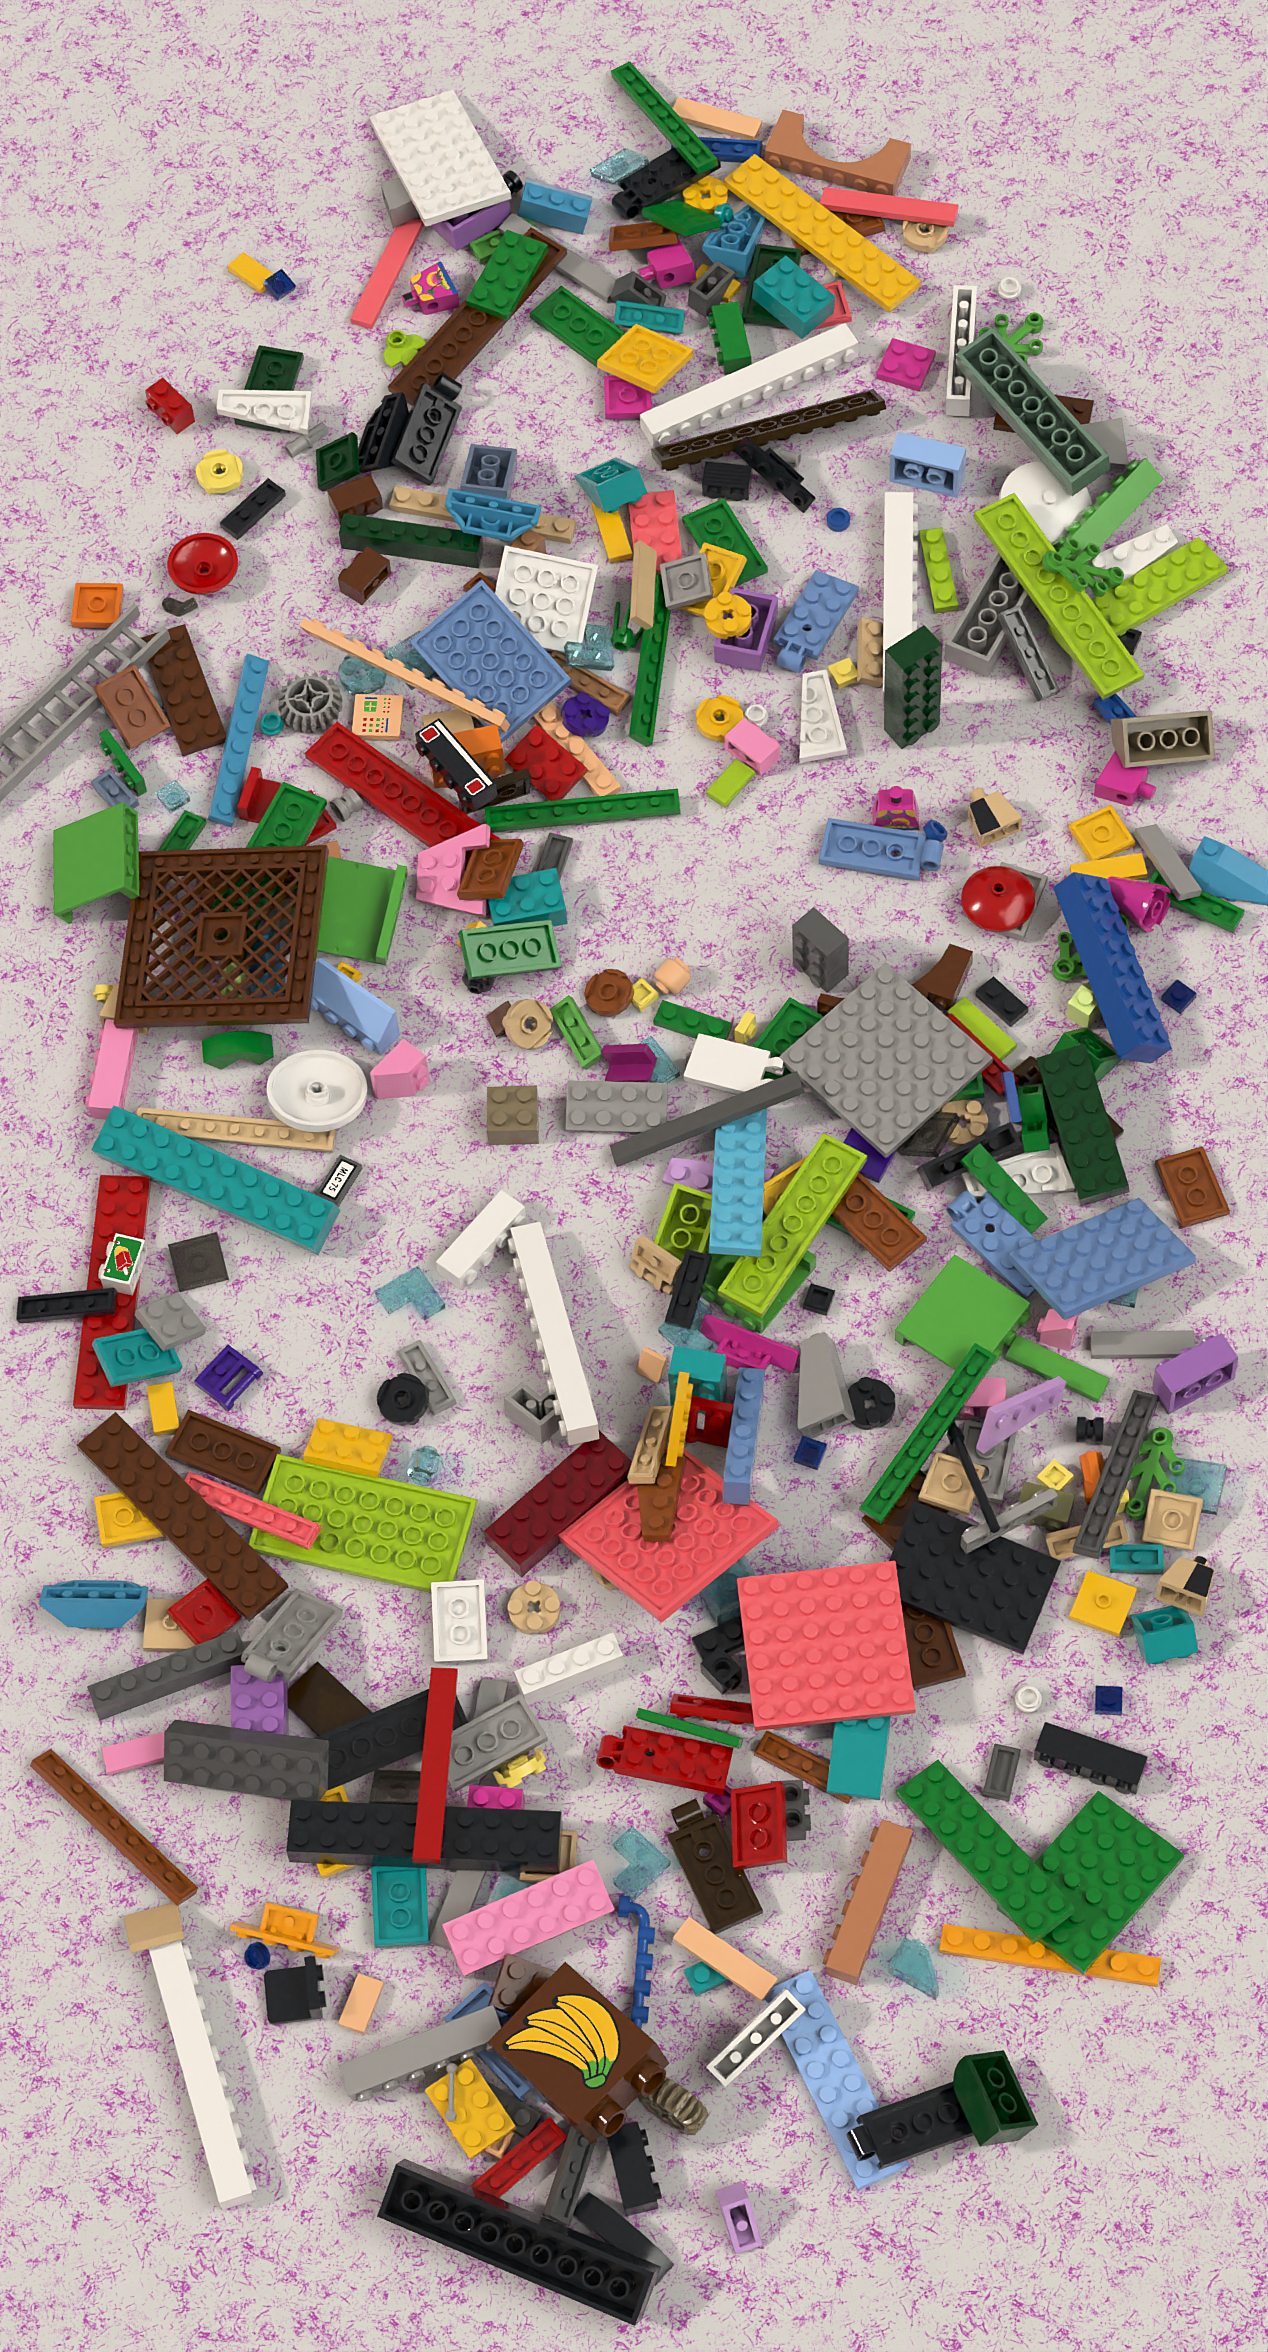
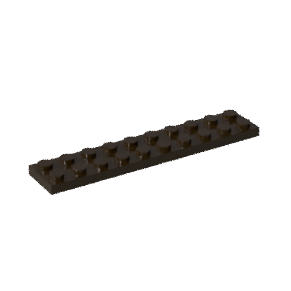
(768, 429)

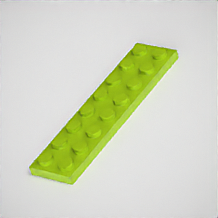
(1157, 587)
(793, 1224)

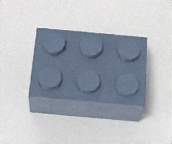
(490, 471)

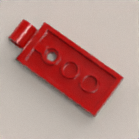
(675, 1759)

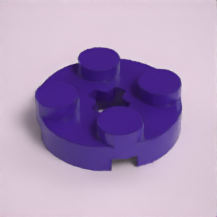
(585, 705)

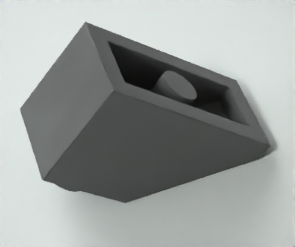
(710, 288)
(637, 289)

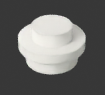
(1009, 288)
(757, 715)
(1028, 1699)

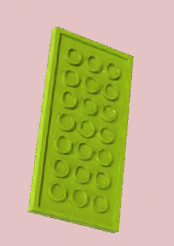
(369, 1524)

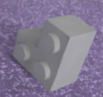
(532, 1412)

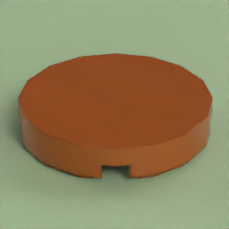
(609, 992)

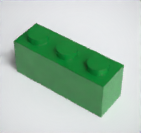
(729, 337)

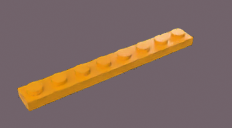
(1022, 1952)

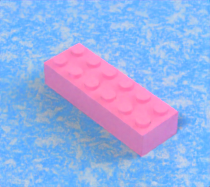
(527, 1918)

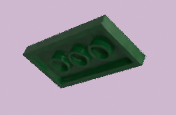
(764, 259)
(272, 371)

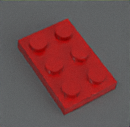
(550, 765)
(759, 1825)

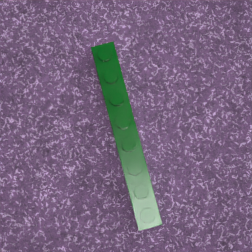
(664, 118)
(650, 671)
(582, 810)
(928, 1433)

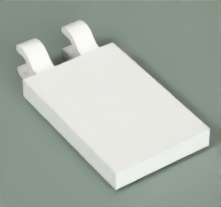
(729, 1065)

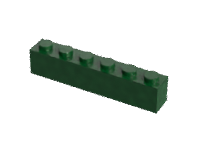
(411, 540)

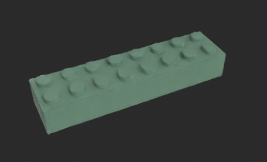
(1033, 411)

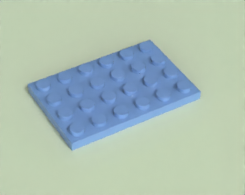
(491, 657)
(1102, 1258)

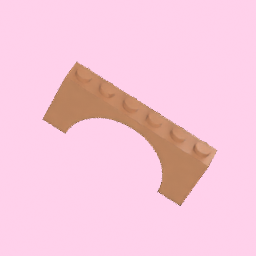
(874, 175)

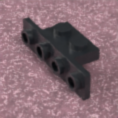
(776, 472)

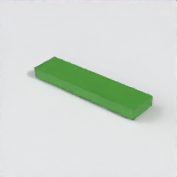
(1051, 1365)

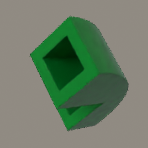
(229, 1047)
(1034, 1118)

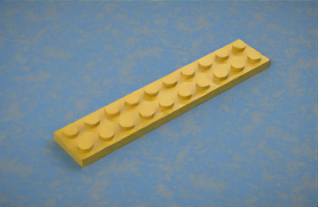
(822, 233)

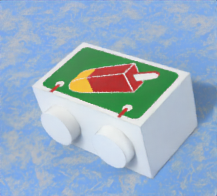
(123, 1263)

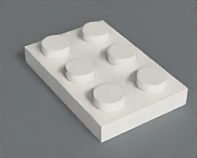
(459, 1621)

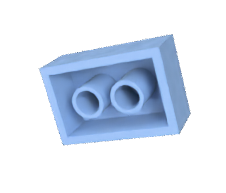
(927, 464)

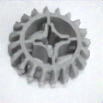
(325, 702)

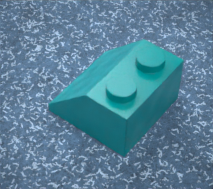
(1164, 1634)

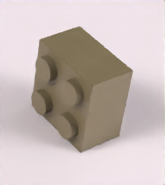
(512, 1115)

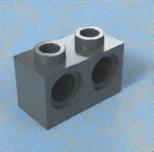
(796, 1810)

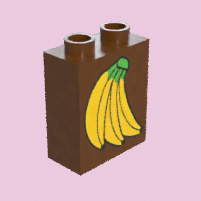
(580, 2054)

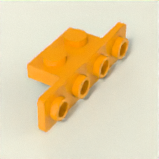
(289, 1927)

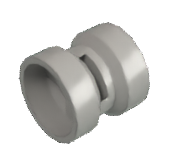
(347, 804)

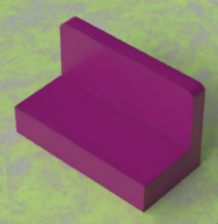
(629, 1062)

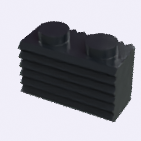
(726, 481)

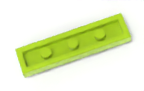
(938, 570)

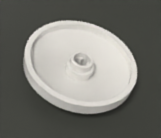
(1046, 498)
(316, 1090)

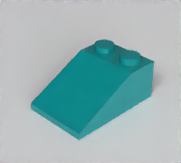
(612, 484)
(859, 1757)

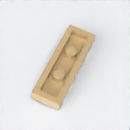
(870, 652)
(1062, 1542)

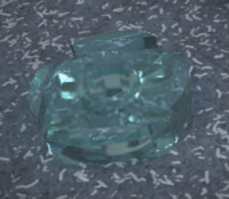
(357, 683)

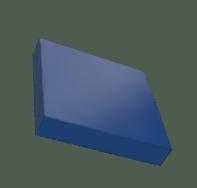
(1011, 1096)

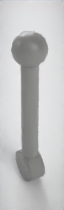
(450, 2115)

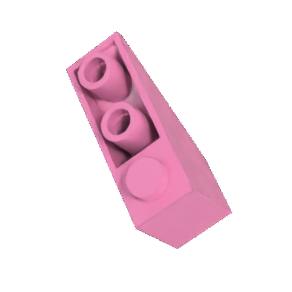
(988, 1393)

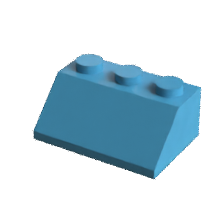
(554, 206)

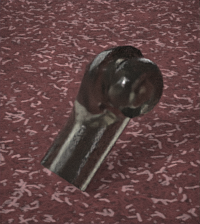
(177, 607)

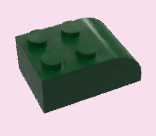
(992, 2098)

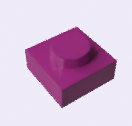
(719, 1804)

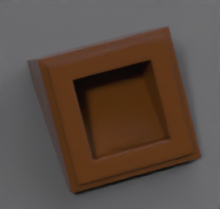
(496, 1017)

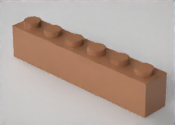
(868, 1902)

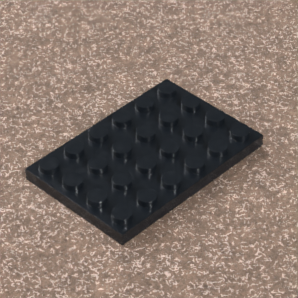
(984, 1592)

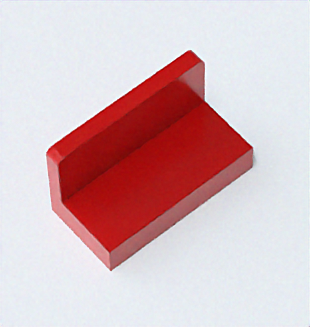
(256, 796)

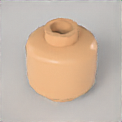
(672, 976)

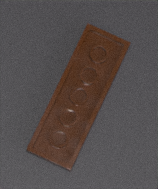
(185, 693)

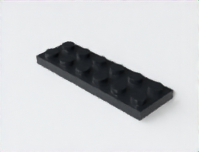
(380, 1739)

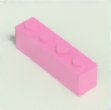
(112, 1069)

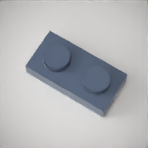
(113, 790)

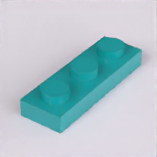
(649, 316)

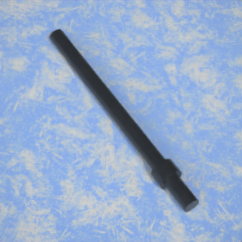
(956, 1438)

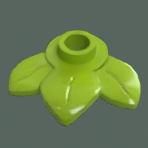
(404, 350)

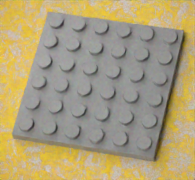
(886, 1059)

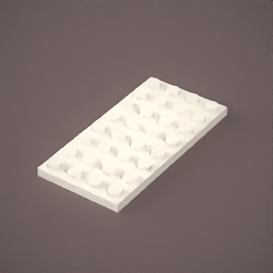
(440, 158)

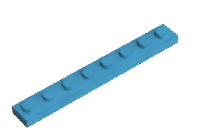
(238, 740)

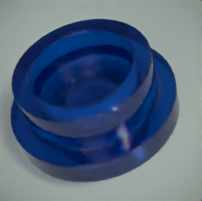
(257, 1956)

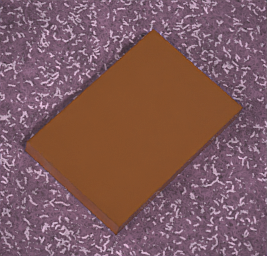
(640, 236)
(131, 707)
(490, 870)
(1192, 1187)

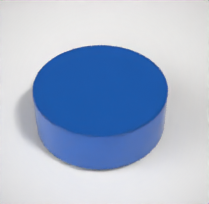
(838, 519)
(935, 831)

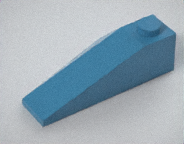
(736, 241)
(1228, 873)

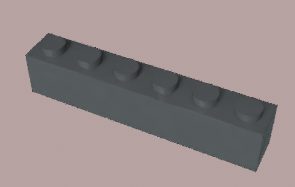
(166, 1675)

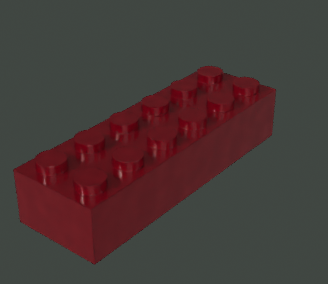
(570, 1490)

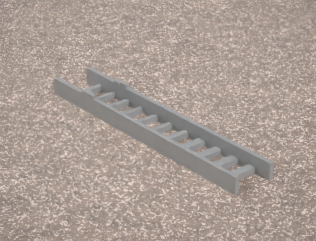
(54, 689)

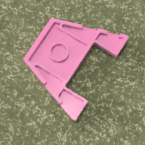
(443, 868)

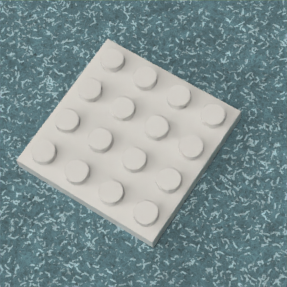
(547, 595)

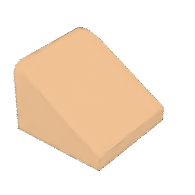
(652, 1365)

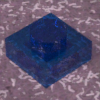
(279, 284)
(1178, 996)
(810, 1453)
(1108, 1700)

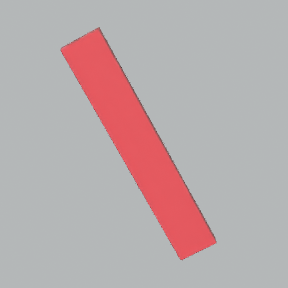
(889, 206)
(386, 273)
(255, 1512)

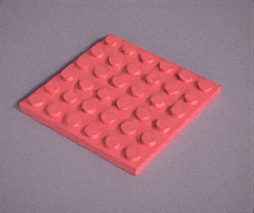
(702, 1545)
(825, 1645)

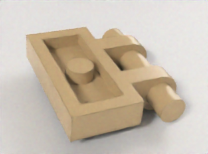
(655, 1265)

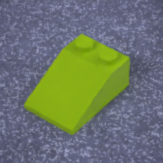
(685, 1222)

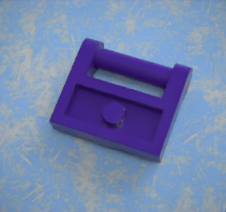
(222, 1372)

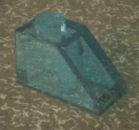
(915, 1967)

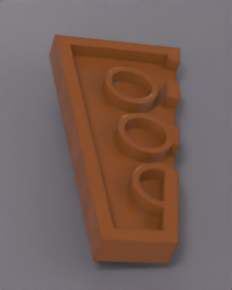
(660, 1501)

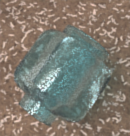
(424, 1465)

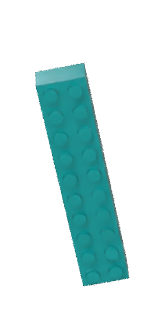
(216, 1180)

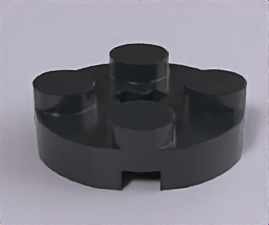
(883, 1397)
(409, 1412)

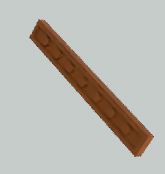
(114, 1827)

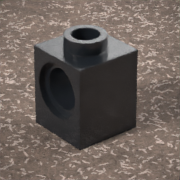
(721, 1660)

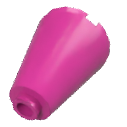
(1140, 901)

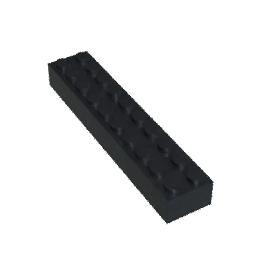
(386, 1833)
(519, 2241)

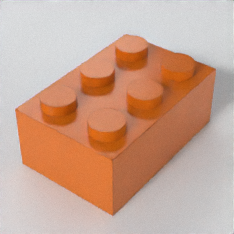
(484, 747)

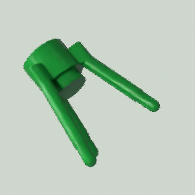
(623, 637)

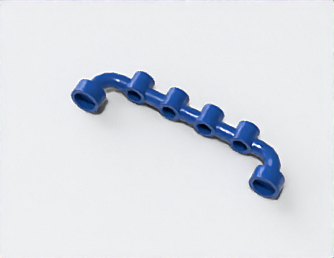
(643, 1959)

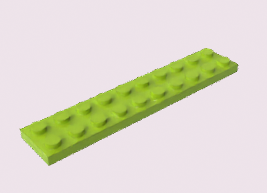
(1065, 609)

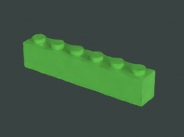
(1112, 506)

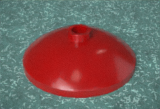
(202, 554)
(994, 909)

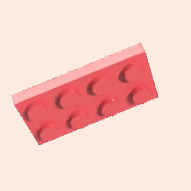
(656, 524)

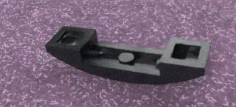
(619, 2232)

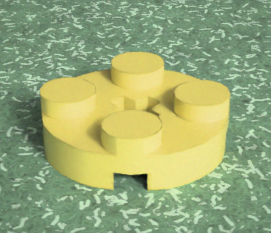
(219, 483)
(520, 1767)

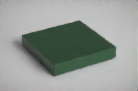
(337, 461)

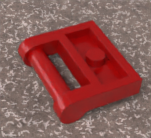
(716, 1424)

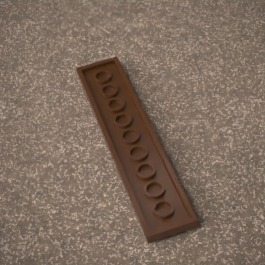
(466, 333)
(183, 1517)

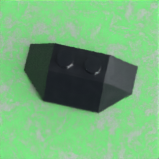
(383, 433)

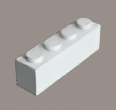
(481, 1240)
(569, 1668)
(755, 2037)

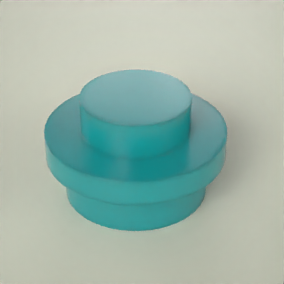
(724, 212)
(271, 724)

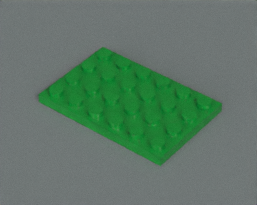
(1108, 1872)

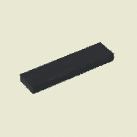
(66, 1305)

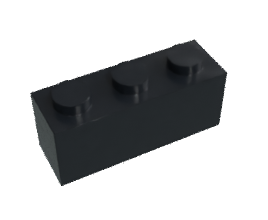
(634, 2169)

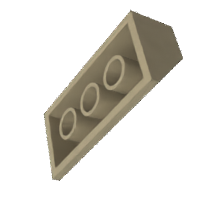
(1163, 738)

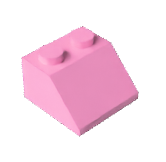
(400, 1073)

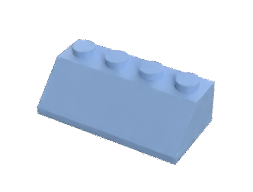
(353, 1008)

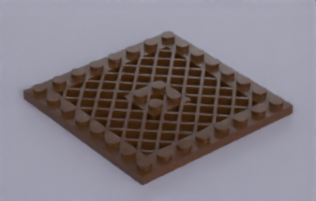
(160, 867)

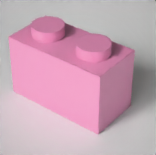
(752, 746)

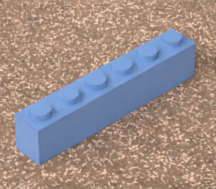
(744, 1436)

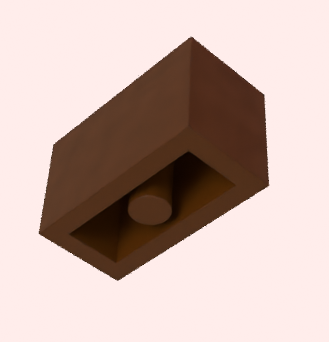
(355, 498)
(364, 575)

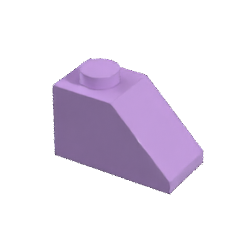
(738, 2217)

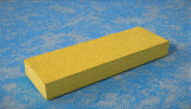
(612, 535)
(1125, 866)

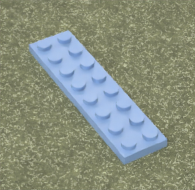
(831, 2074)

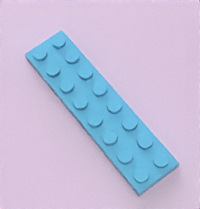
(738, 1186)

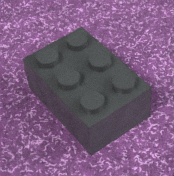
(820, 950)

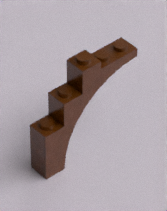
(938, 986)

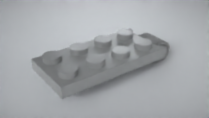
(294, 1629)

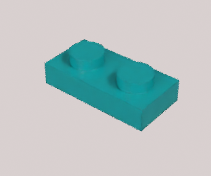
(1136, 1558)
(703, 1978)

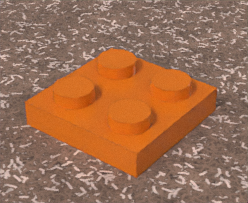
(96, 604)

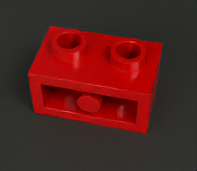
(169, 406)

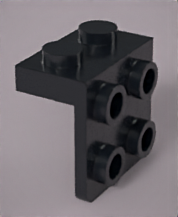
(295, 1993)

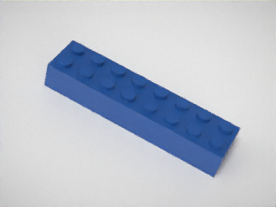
(1112, 968)

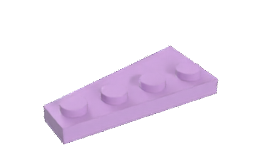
(696, 1174)
(1018, 1411)

